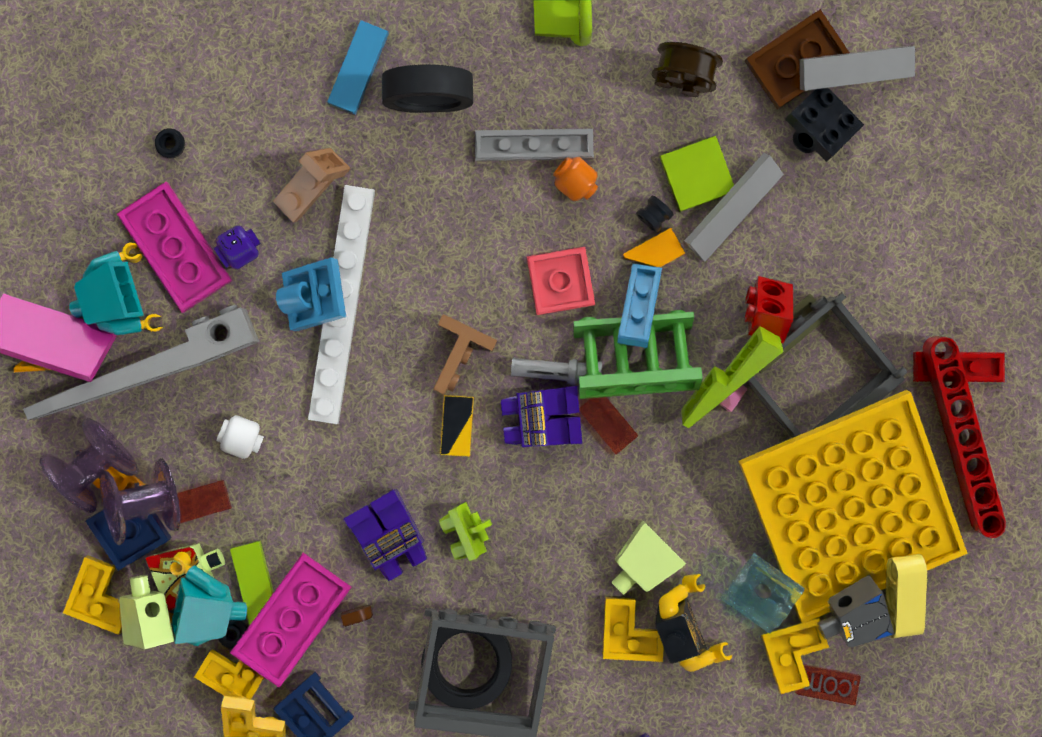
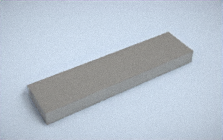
(857, 67)
(533, 144)
(734, 207)

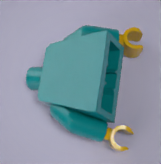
(109, 295)
(201, 605)

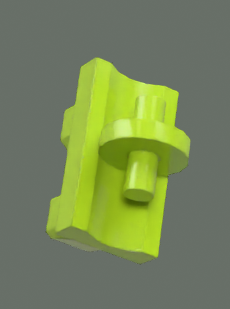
(469, 529)

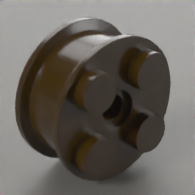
(686, 68)

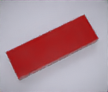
(977, 367)

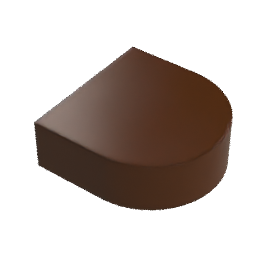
(356, 615)

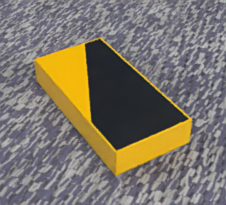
(457, 425)

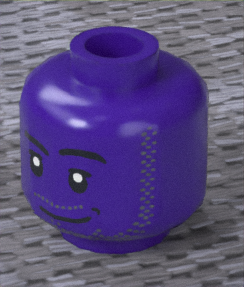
(237, 247)

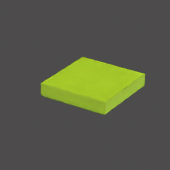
(697, 173)

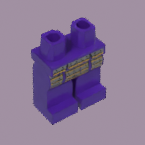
(534, 418)
(387, 543)

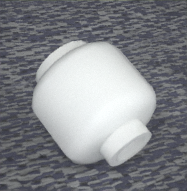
(239, 437)

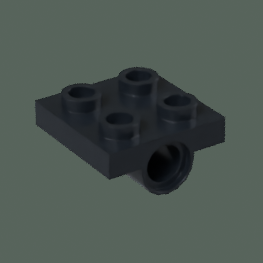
(823, 124)

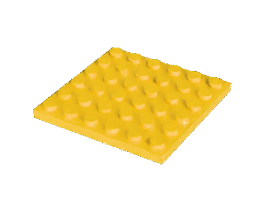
(852, 500)

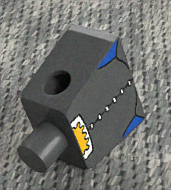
(858, 614)

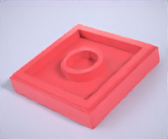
(560, 281)

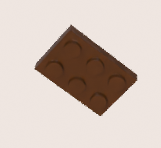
(778, 62)

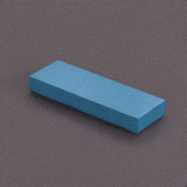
(358, 67)
(639, 305)

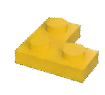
(89, 597)
(624, 641)
(785, 652)
(228, 677)
(240, 720)

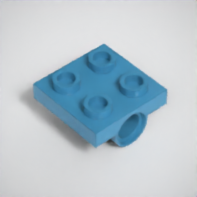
(312, 295)

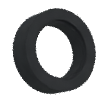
(427, 88)
(478, 696)

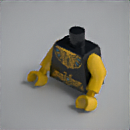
(680, 629)

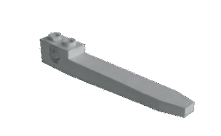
(199, 350)

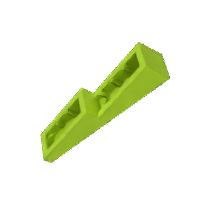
(719, 384)

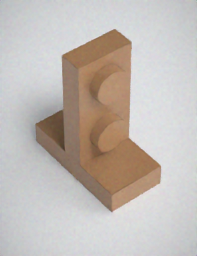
(316, 174)
(461, 351)

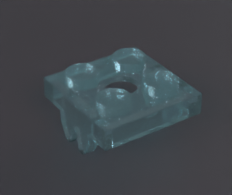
(762, 611)

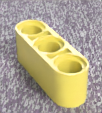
(906, 594)

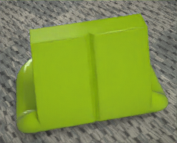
(561, 19)

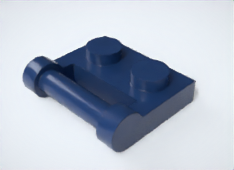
(304, 717)

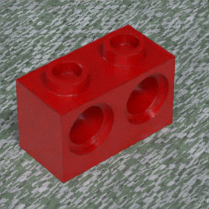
(769, 307)

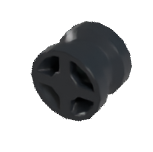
(654, 214)

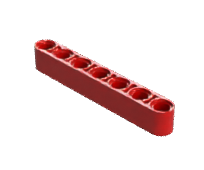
(974, 446)

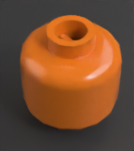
(575, 179)

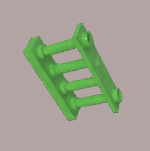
(633, 383)

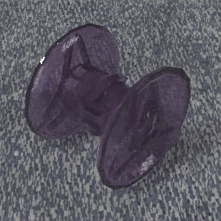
(75, 477)
(140, 501)

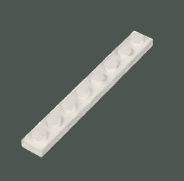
(338, 334)

